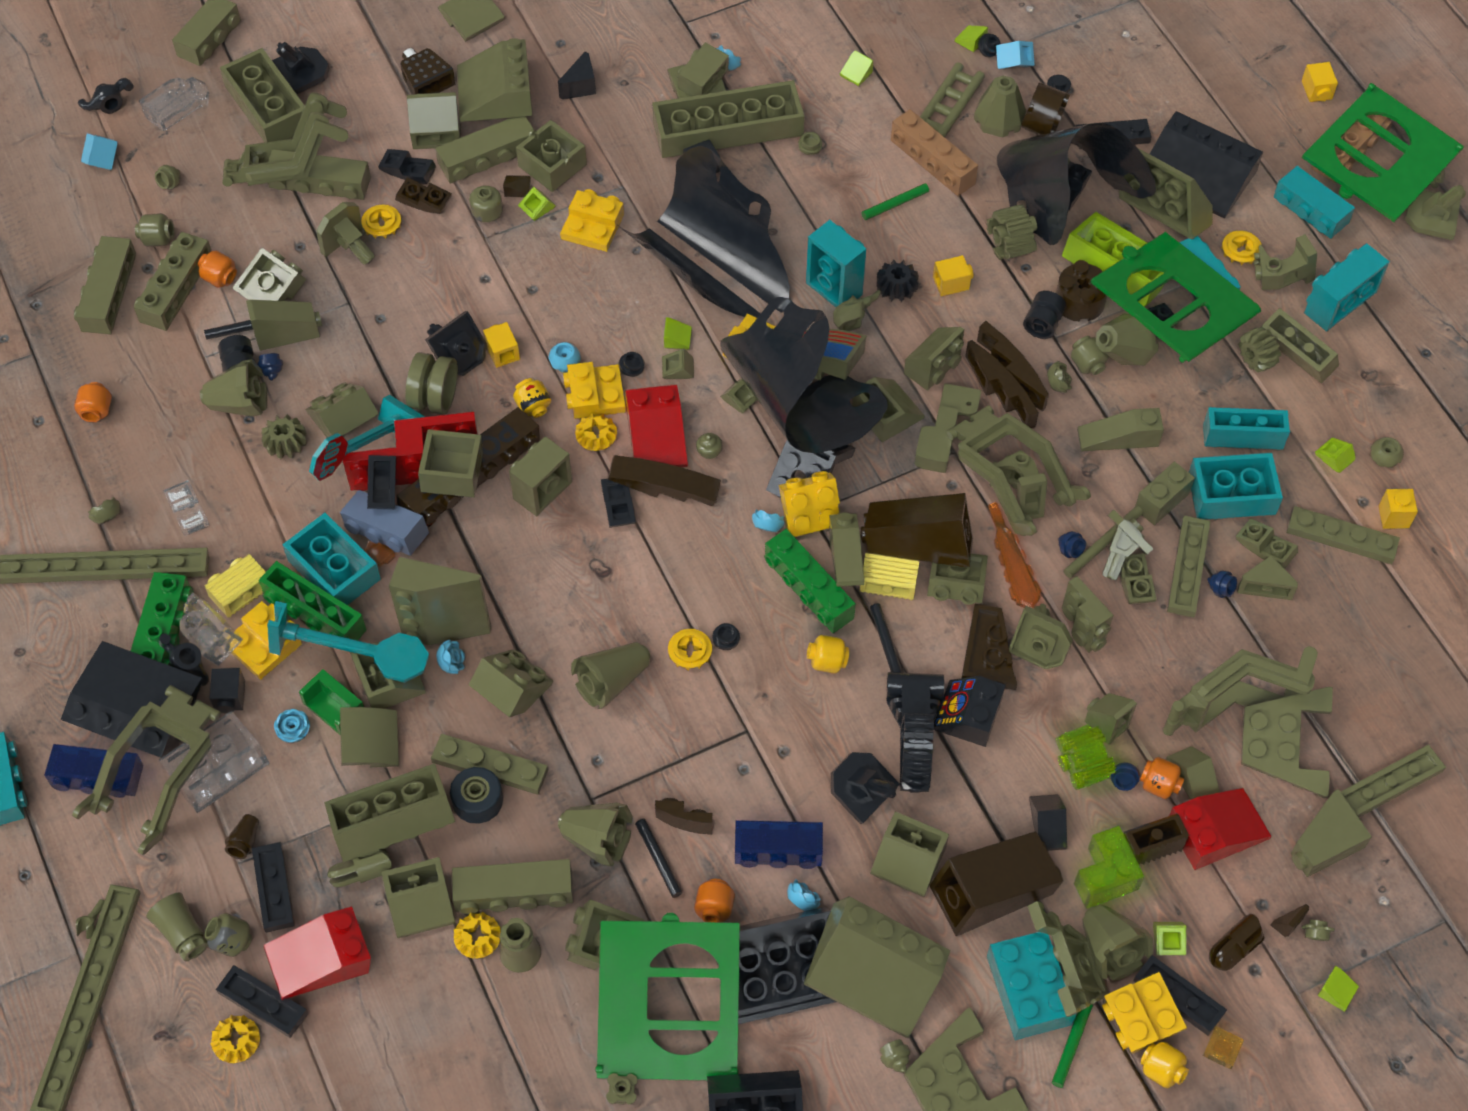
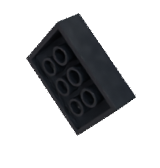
(1212, 158)
(116, 688)
(775, 964)

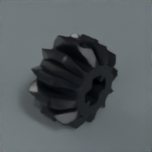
(897, 280)

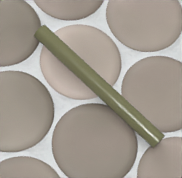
(1098, 546)

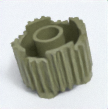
(1012, 232)

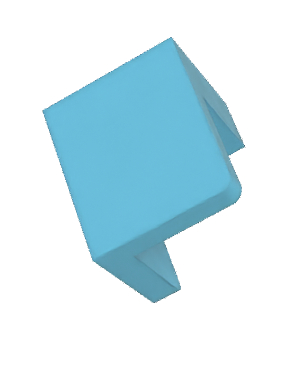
(1015, 54)
(99, 151)

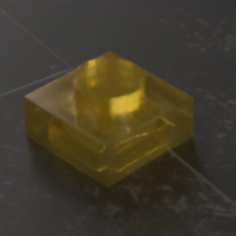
(1223, 1047)

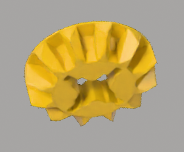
(371, 219)
(1237, 239)
(588, 439)
(681, 641)
(484, 945)
(246, 1045)

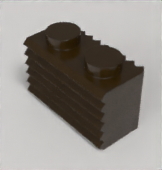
(1157, 838)

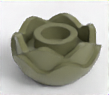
(1059, 378)
(1390, 458)
(105, 511)

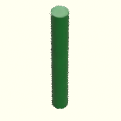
(895, 201)
(1071, 1047)

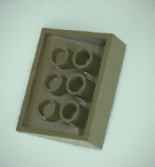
(495, 83)
(1177, 199)
(438, 602)
(876, 966)

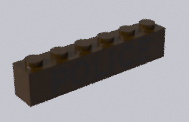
(501, 446)

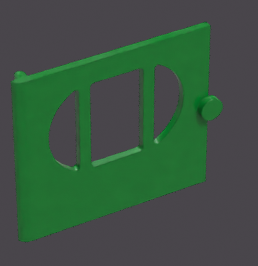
(1404, 182)
(1226, 303)
(623, 999)

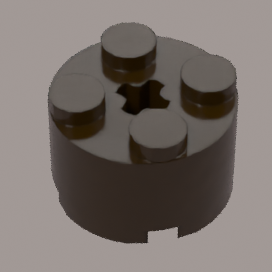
(1045, 110)
(1081, 296)

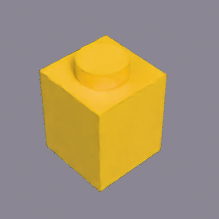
(1319, 81)
(952, 275)
(501, 344)
(1397, 508)

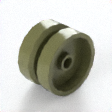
(431, 383)

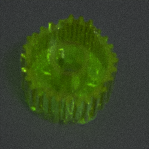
(1085, 756)

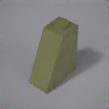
(282, 322)
(1330, 836)

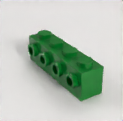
(809, 581)
(311, 603)
(161, 615)

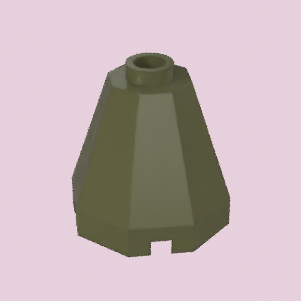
(1001, 108)
(1127, 341)
(236, 390)
(598, 830)
(1115, 942)

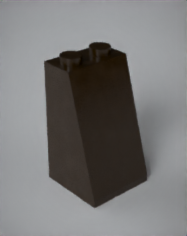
(921, 529)
(995, 881)

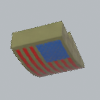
(841, 353)

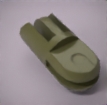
(360, 868)

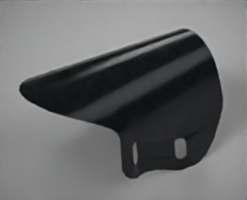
(1039, 171)
(718, 225)
(779, 372)

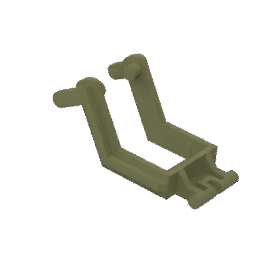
(312, 126)
(986, 430)
(1223, 687)
(175, 718)

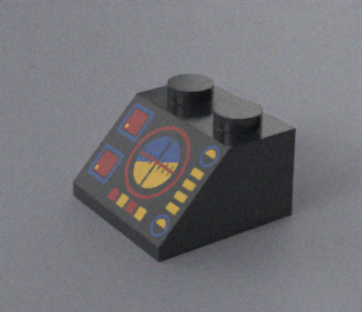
(970, 709)

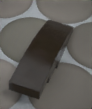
(1014, 362)
(997, 379)
(658, 477)

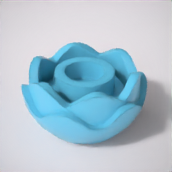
(734, 61)
(564, 349)
(767, 521)
(450, 657)
(286, 720)
(802, 897)

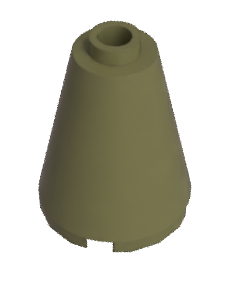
(609, 672)

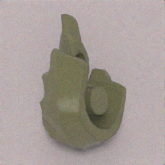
(850, 313)

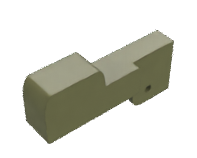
(933, 443)

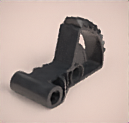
(914, 704)

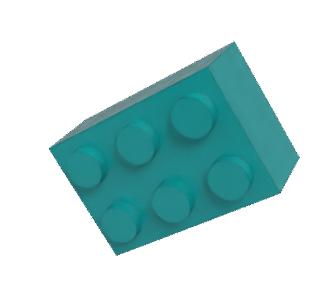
(835, 264)
(1346, 286)
(1235, 486)
(331, 560)
(1028, 984)

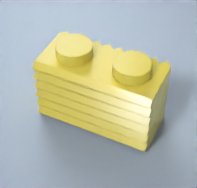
(889, 575)
(236, 585)

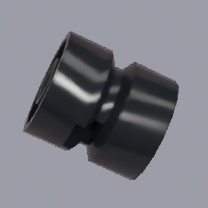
(1044, 314)
(235, 350)

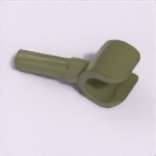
(87, 922)

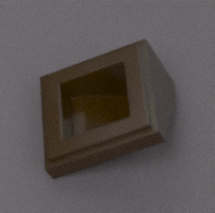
(516, 186)
(1287, 923)

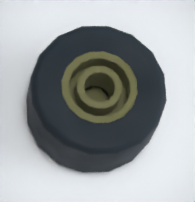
(481, 805)

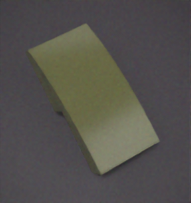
(1262, 542)
(1136, 580)

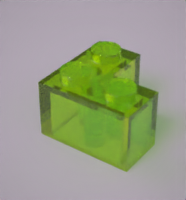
(1114, 869)

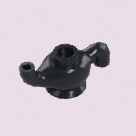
(107, 97)
(184, 657)

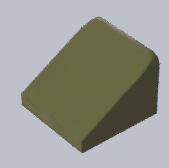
(678, 365)
(739, 396)

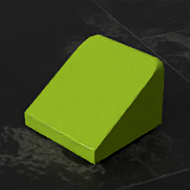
(970, 36)
(857, 68)
(536, 204)
(676, 334)
(1336, 454)
(1170, 938)
(1338, 989)

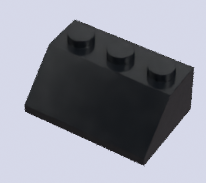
(756, 1092)

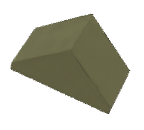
(1268, 580)
(1197, 772)

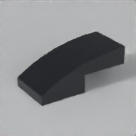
(402, 165)
(617, 504)

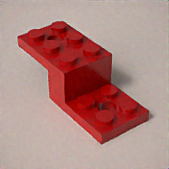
(410, 442)

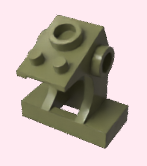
(1289, 270)
(1030, 485)

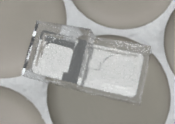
(186, 508)

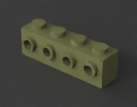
(171, 282)

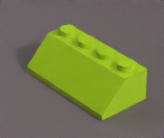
(1102, 244)

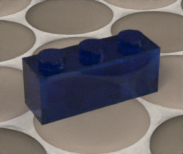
(79, 768)
(778, 843)

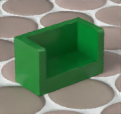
(325, 697)

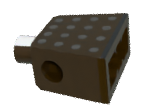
(426, 72)

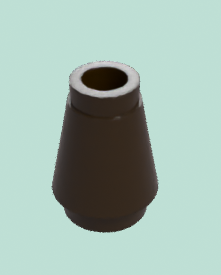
(242, 838)

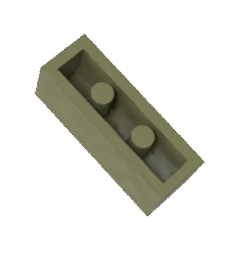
(206, 30)
(1302, 346)

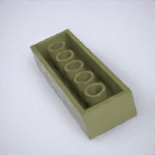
(729, 118)

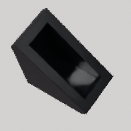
(578, 79)
(381, 482)
(1050, 820)

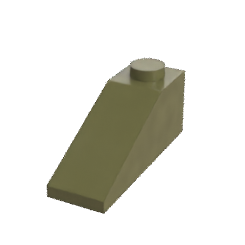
(1123, 431)
(846, 549)

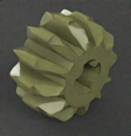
(1259, 349)
(283, 436)

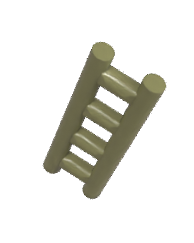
(946, 90)

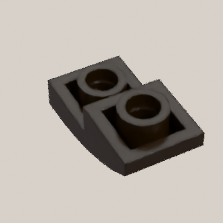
(423, 198)
(673, 813)

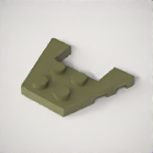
(1273, 739)
(1072, 950)
(944, 1080)

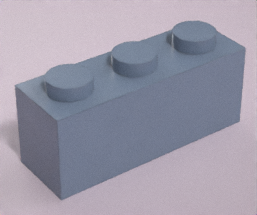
(395, 528)

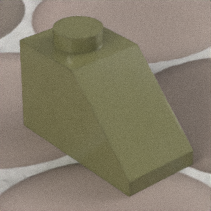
(1111, 714)

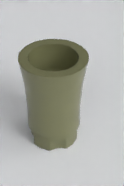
(178, 926)
(518, 946)

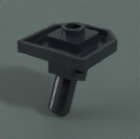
(301, 66)
(458, 340)
(862, 784)

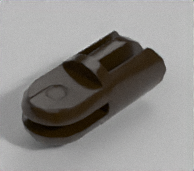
(1236, 943)

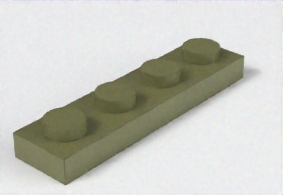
(1343, 535)
(1188, 566)
(509, 769)
(1393, 780)

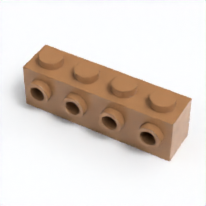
(1360, 138)
(934, 152)

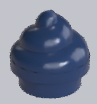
(270, 365)
(1071, 544)
(1223, 583)
(1126, 776)

